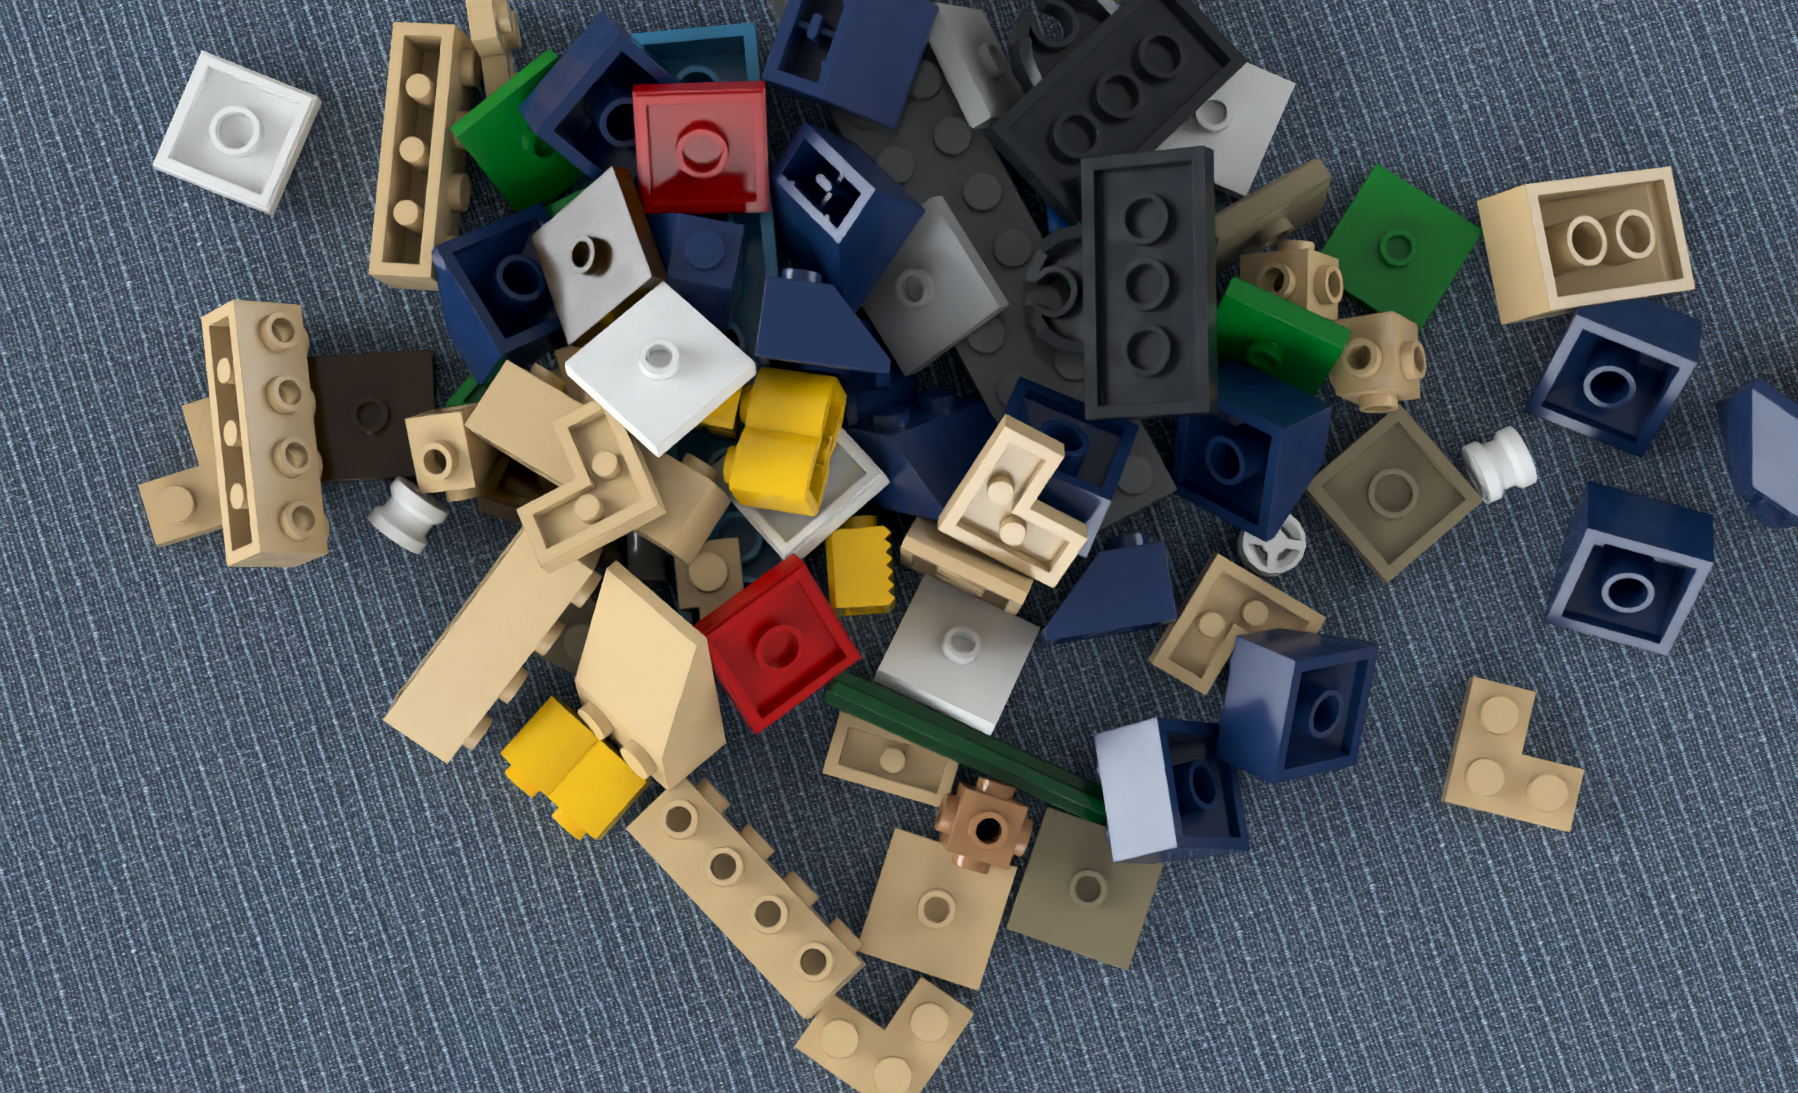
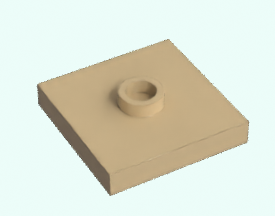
(935, 912)

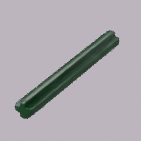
(966, 745)

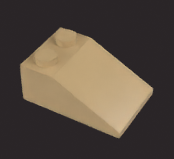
(1584, 243)
(963, 566)
(648, 682)

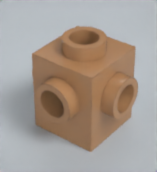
(968, 806)

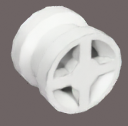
(1499, 464)
(408, 515)
(1289, 537)

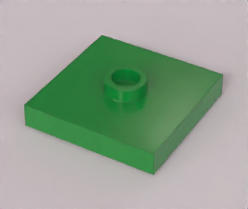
(508, 149)
(1399, 247)
(1277, 336)

